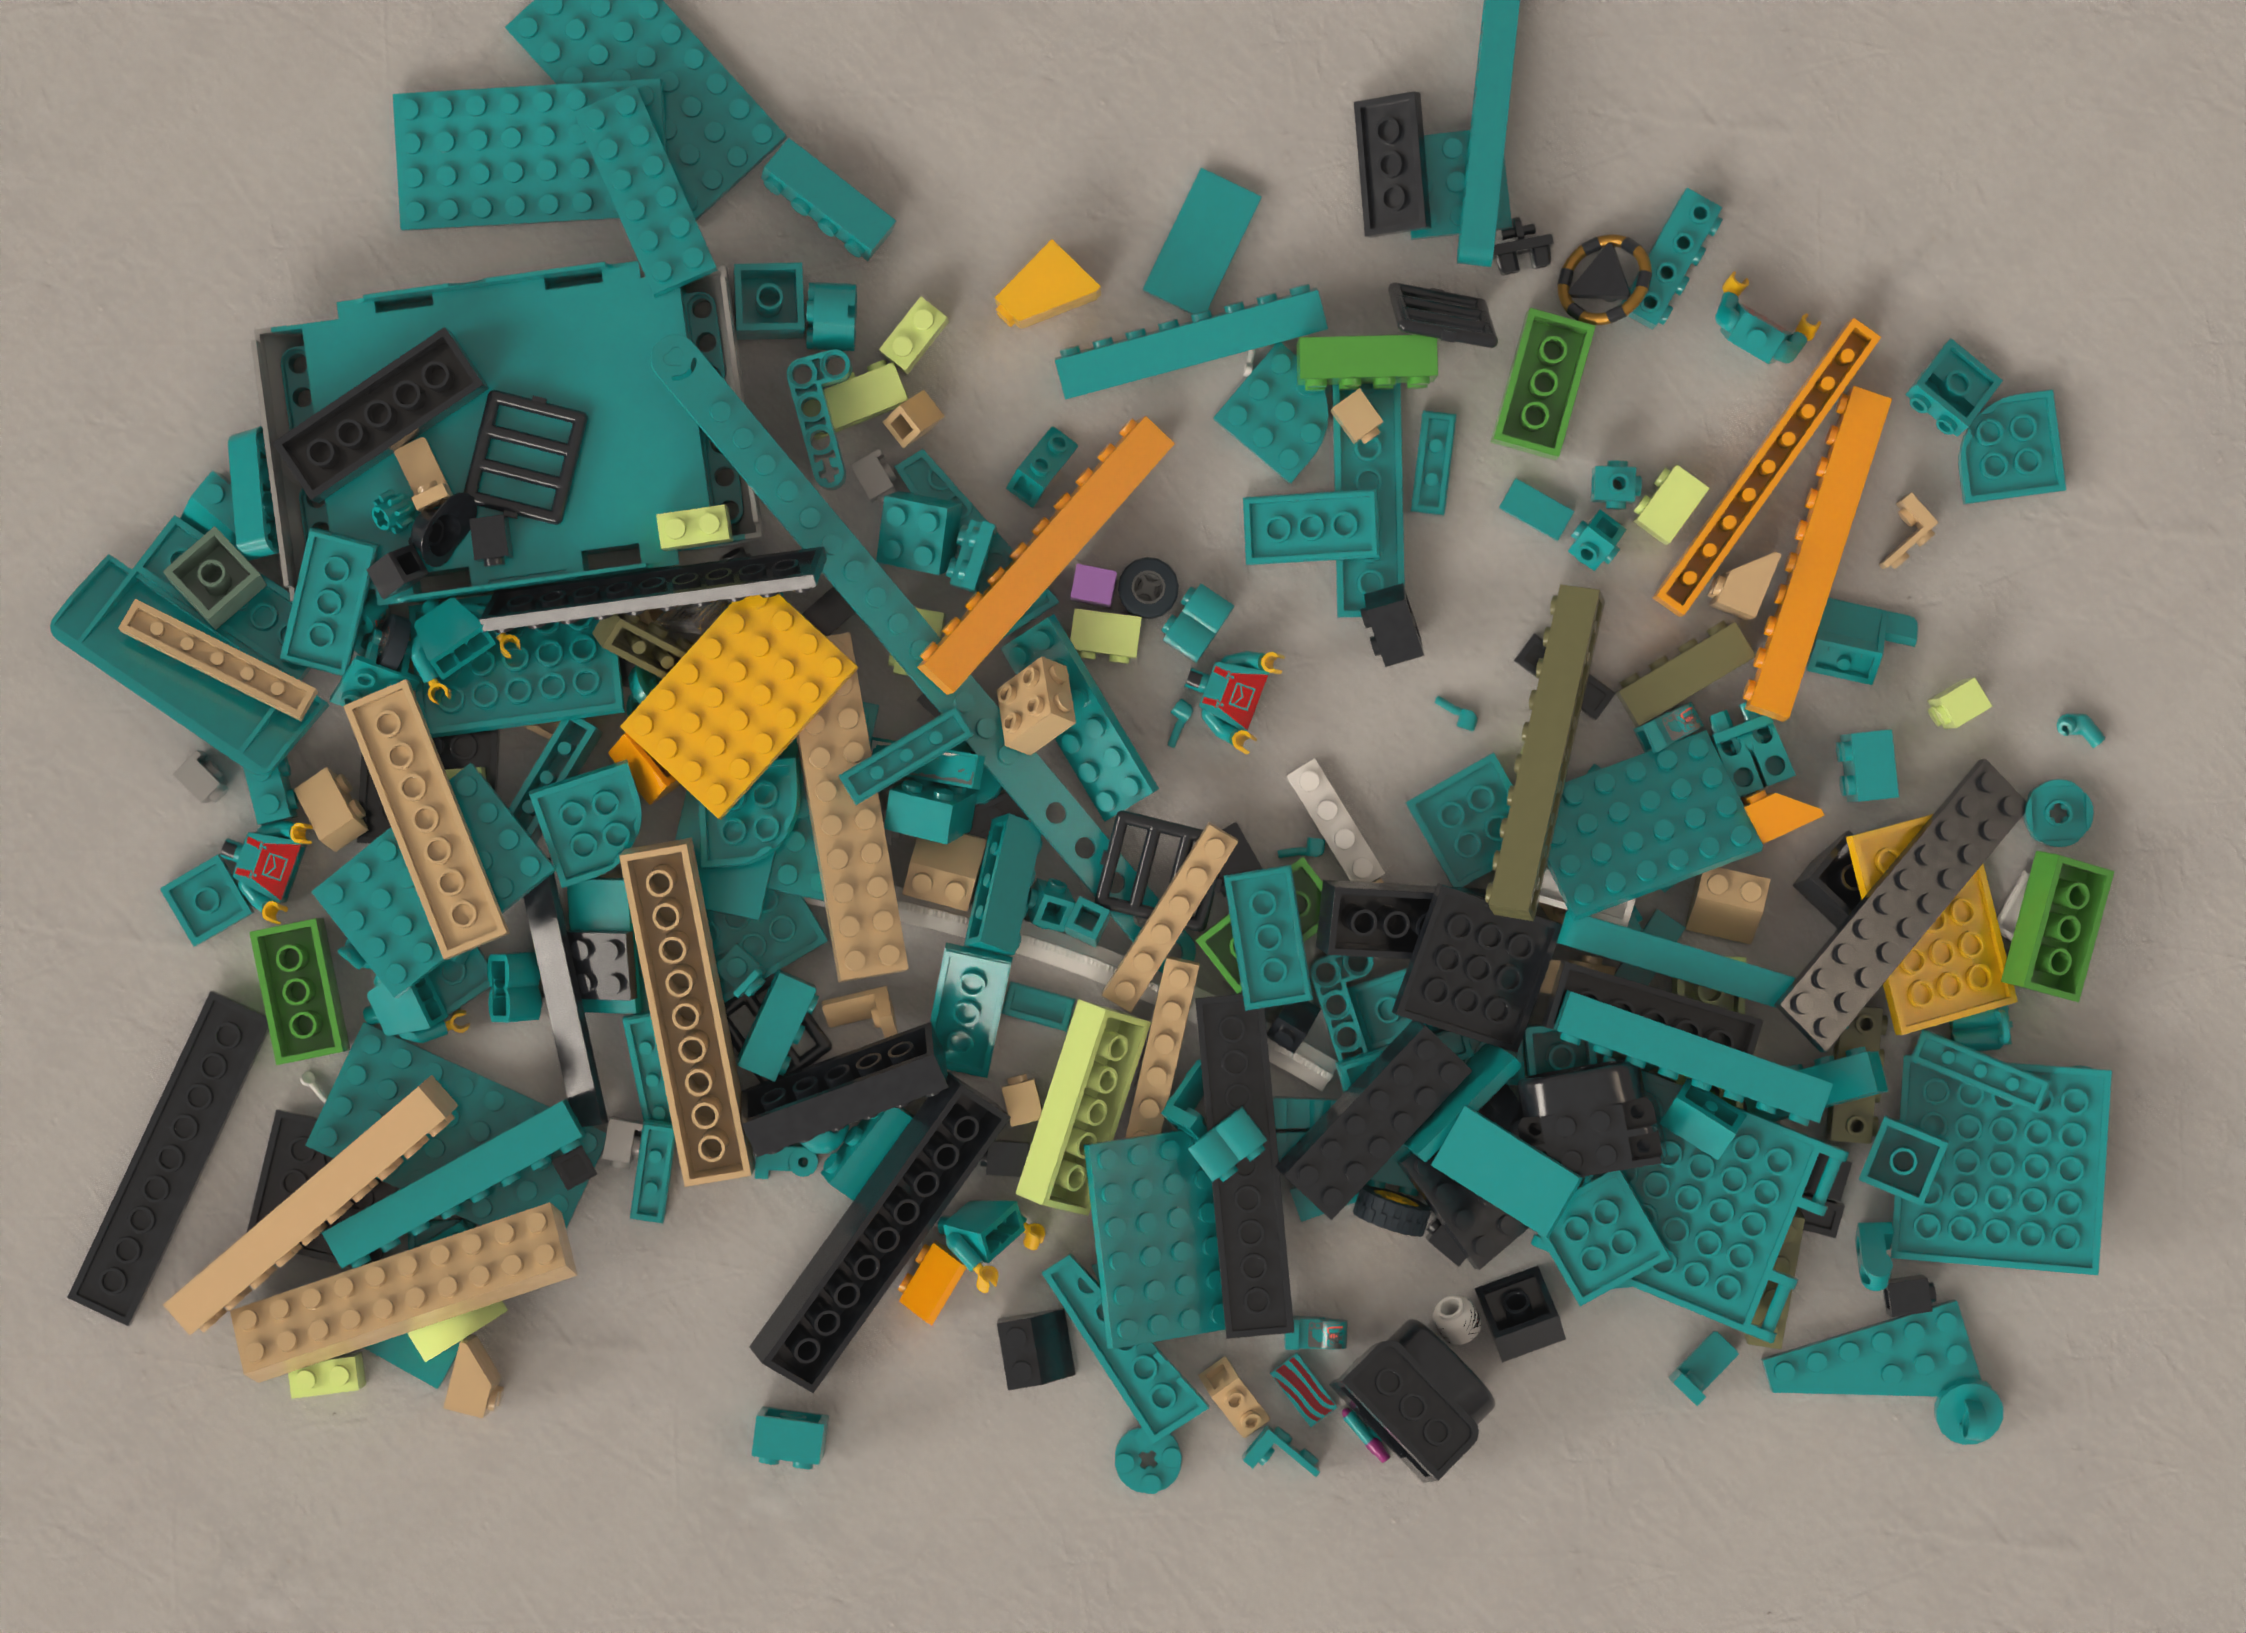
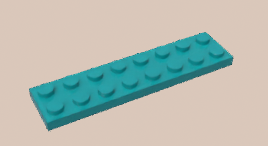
(1372, 467)

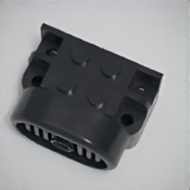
(1592, 1118)
(1417, 1399)

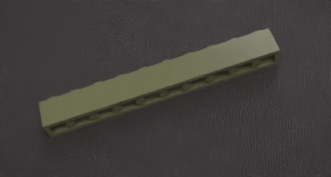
(1546, 752)

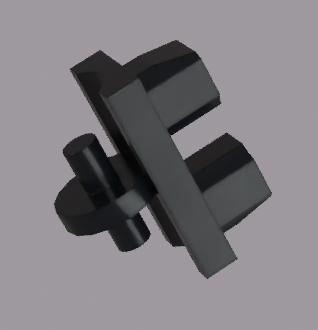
(1537, 247)

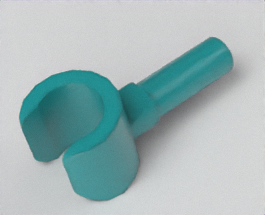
(1182, 711)
(1467, 718)
(1314, 847)

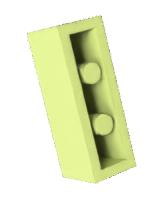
(861, 397)

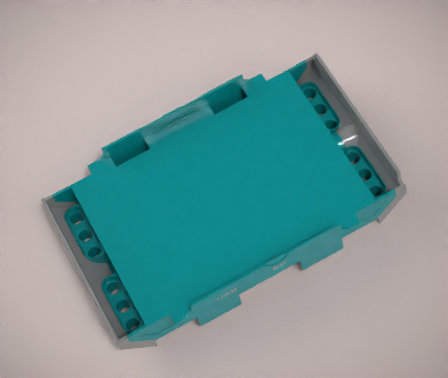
(551, 334)

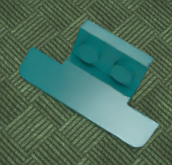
(1853, 640)

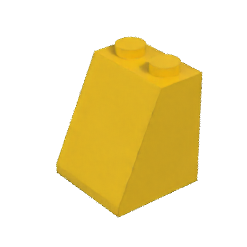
(1045, 288)

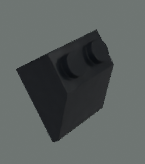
(1831, 882)
(1520, 1313)
(1035, 1348)

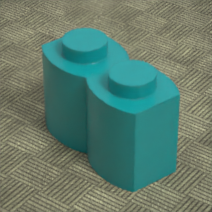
(1197, 622)
(514, 987)
(1228, 1144)

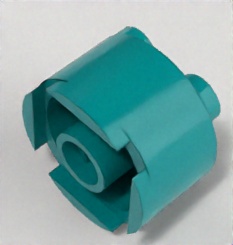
(831, 316)

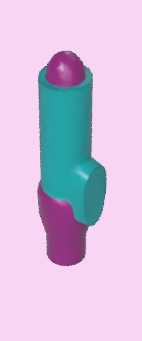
(1366, 1434)

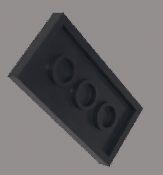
(1392, 164)

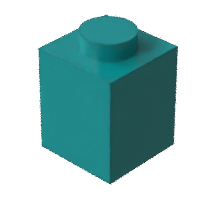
(1087, 921)

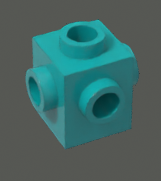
(1602, 484)
(1596, 540)
(1050, 904)

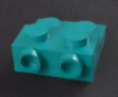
(1953, 388)
(975, 550)

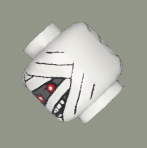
(1457, 1319)

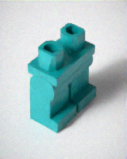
(1754, 739)
(1296, 1113)

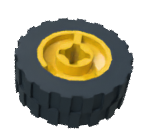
(1392, 1211)

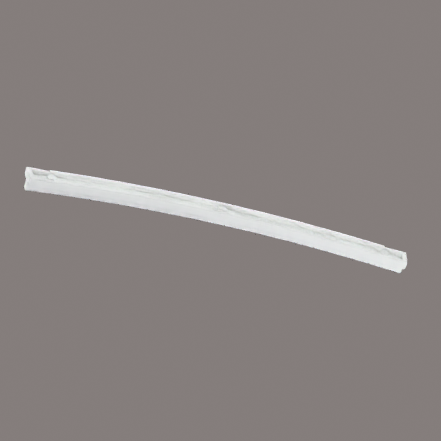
(1099, 965)

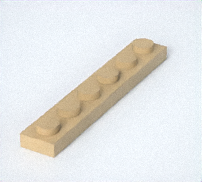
(218, 660)
(1169, 917)
(1163, 1046)

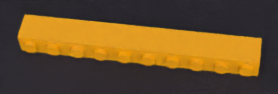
(1766, 467)
(1817, 553)
(1045, 555)

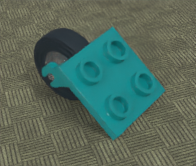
(383, 664)

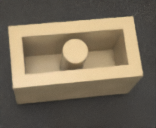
(331, 808)

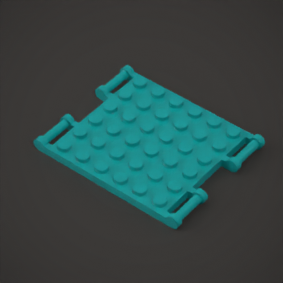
(1726, 1214)

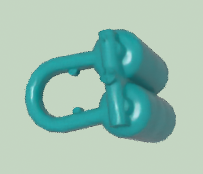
(1983, 1030)

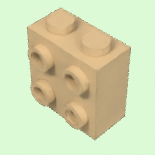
(1036, 706)

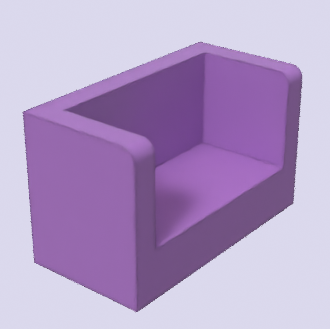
(1093, 585)

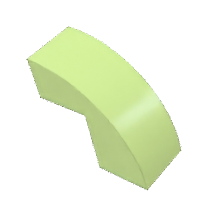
(444, 1334)

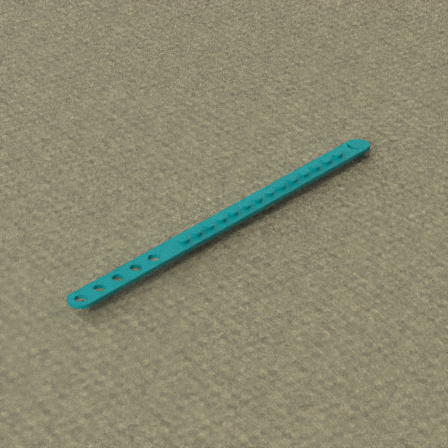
(885, 610)

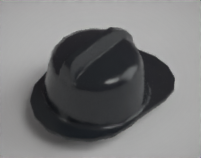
(442, 529)

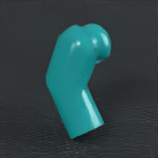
(2080, 725)

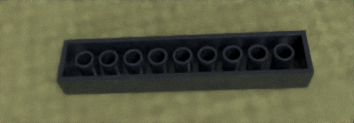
(879, 1233)

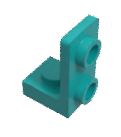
(1041, 466)
(741, 971)
(1181, 1106)
(1703, 1366)
(1262, 1450)

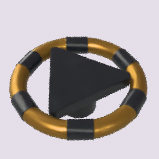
(1604, 279)

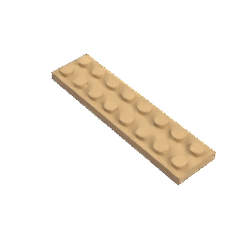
(426, 819)

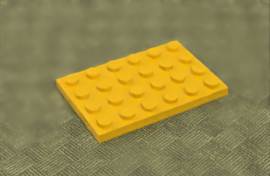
(739, 699)
(1958, 959)

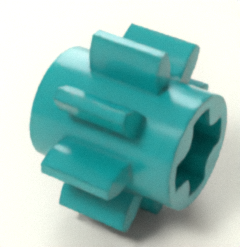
(393, 511)

